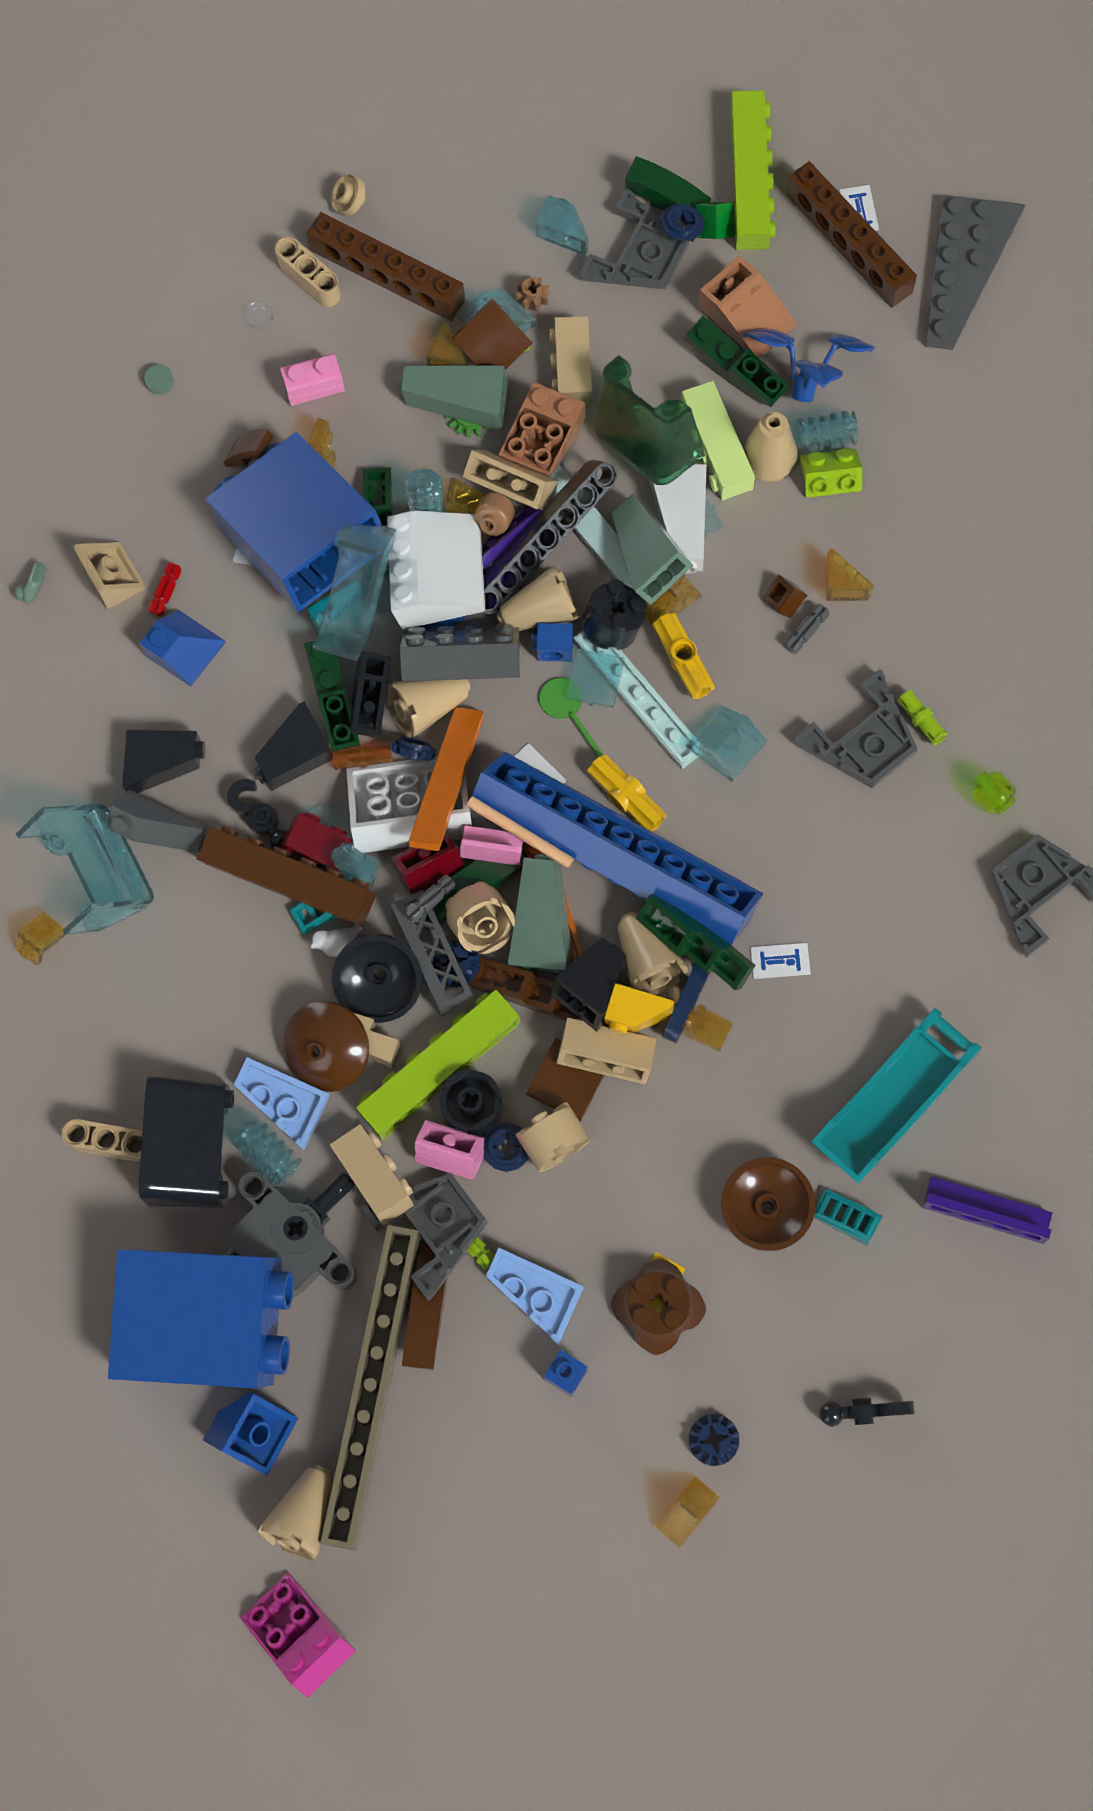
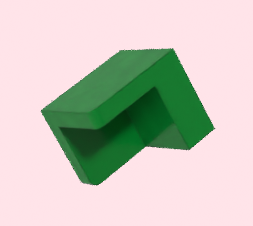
(718, 219)

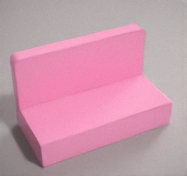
(491, 845)

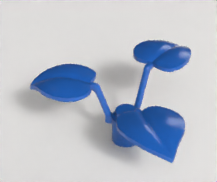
(810, 373)

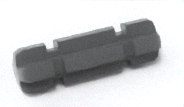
(806, 628)
(429, 898)

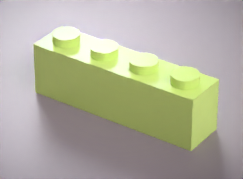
(722, 449)

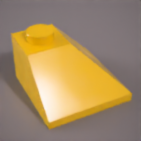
(636, 1010)

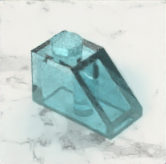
(561, 225)

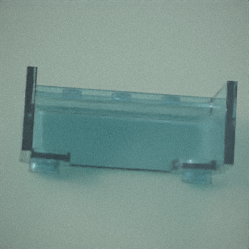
(355, 590)
(100, 859)

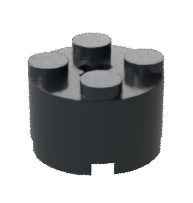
(613, 615)
(477, 1087)

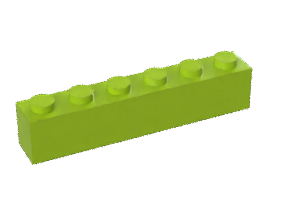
(750, 170)
(427, 1071)

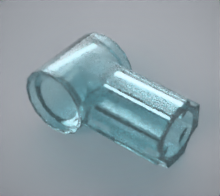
(355, 864)

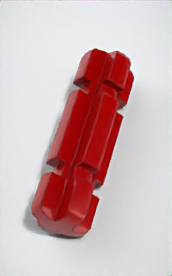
(164, 589)

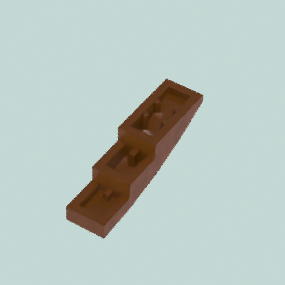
(520, 988)
(423, 1321)

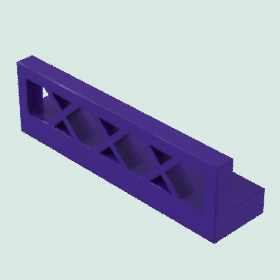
(496, 545)
(988, 1210)

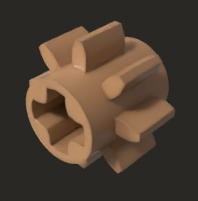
(532, 293)

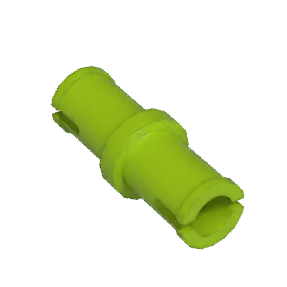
(922, 717)

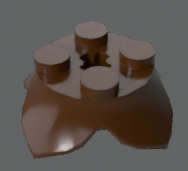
(656, 1330)

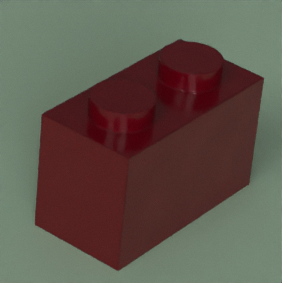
(313, 840)
(423, 867)

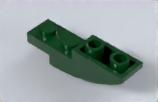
(734, 365)
(332, 698)

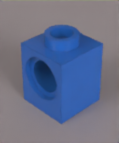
(553, 642)
(565, 1373)

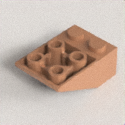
(742, 302)
(543, 430)

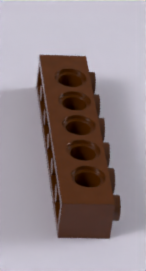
(850, 234)
(386, 266)

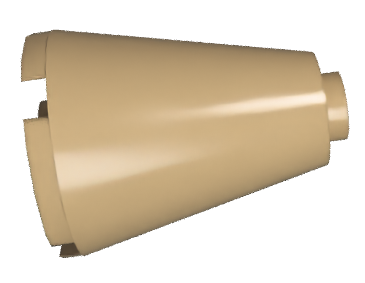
(771, 448)
(542, 601)
(424, 702)
(648, 961)
(300, 1515)

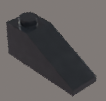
(369, 694)

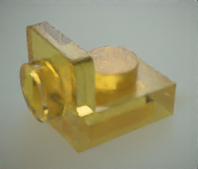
(321, 441)
(38, 937)
(707, 1028)

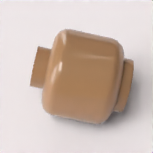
(494, 514)

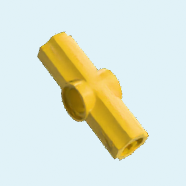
(690, 670)
(626, 793)

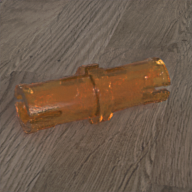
(362, 757)

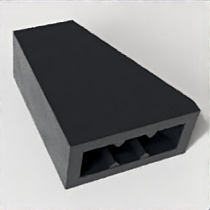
(292, 750)
(159, 757)
(589, 982)

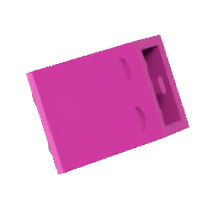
(297, 1635)

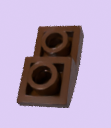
(247, 447)

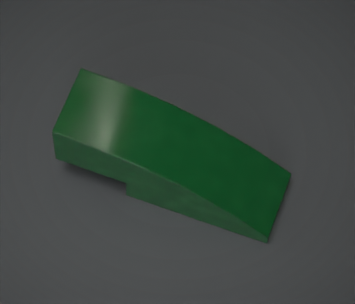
(662, 185)

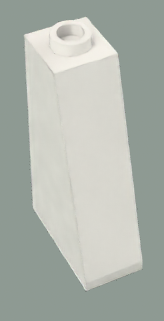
(683, 512)

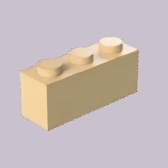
(572, 358)
(510, 479)
(606, 1051)
(373, 1174)

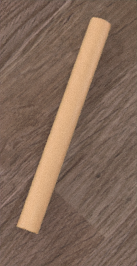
(520, 832)

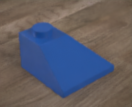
(181, 646)
(251, 1431)

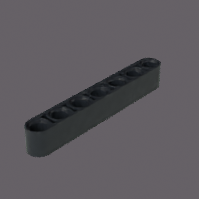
(554, 530)

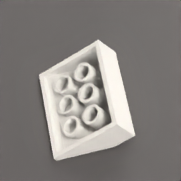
(435, 567)
(387, 802)

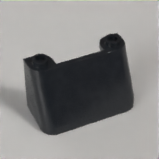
(183, 1143)

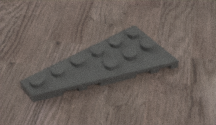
(966, 253)

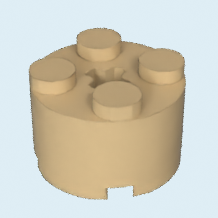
(480, 918)
(553, 1137)

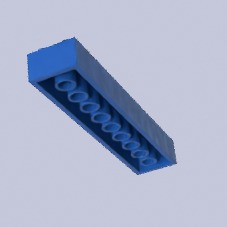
(617, 846)

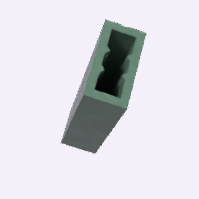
(458, 392)
(648, 550)
(541, 919)

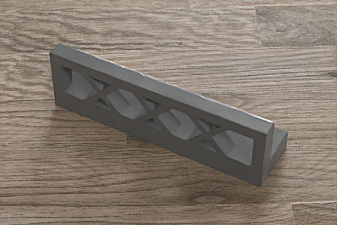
(429, 973)

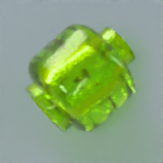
(993, 792)

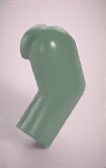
(34, 582)

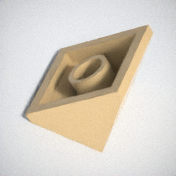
(110, 571)

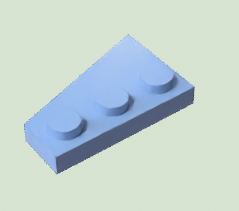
(285, 1100)
(537, 1291)

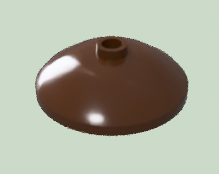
(341, 1045)
(774, 1183)

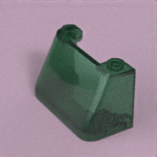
(650, 439)

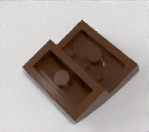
(492, 337)
(561, 1084)

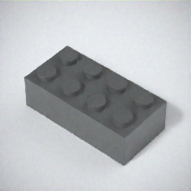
(460, 653)

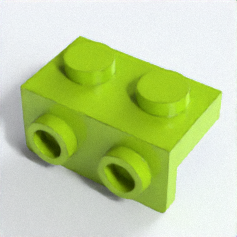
(831, 472)

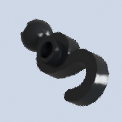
(261, 816)
(862, 1411)

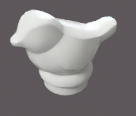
(334, 941)

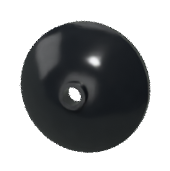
(371, 995)

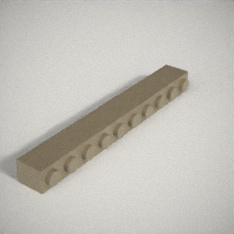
(371, 1388)

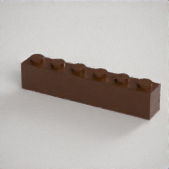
(286, 876)

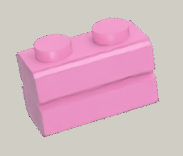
(312, 379)
(449, 1150)

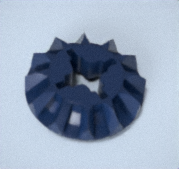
(692, 221)
(412, 748)
(469, 966)
(495, 1138)
(705, 1452)

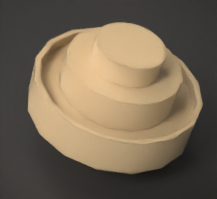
(348, 194)

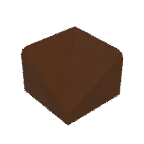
(784, 596)

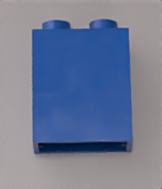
(287, 517)
(199, 1318)

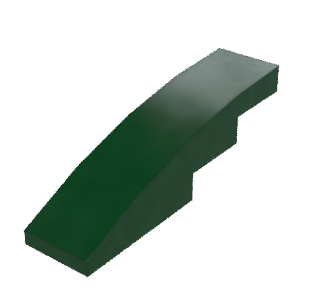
(378, 493)
(479, 871)
(695, 941)

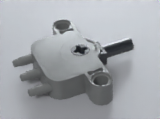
(270, 1234)

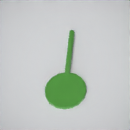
(556, 705)

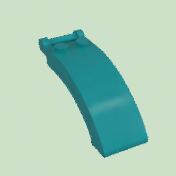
(894, 1098)

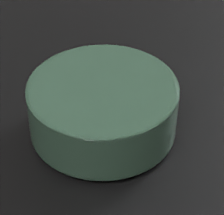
(158, 379)

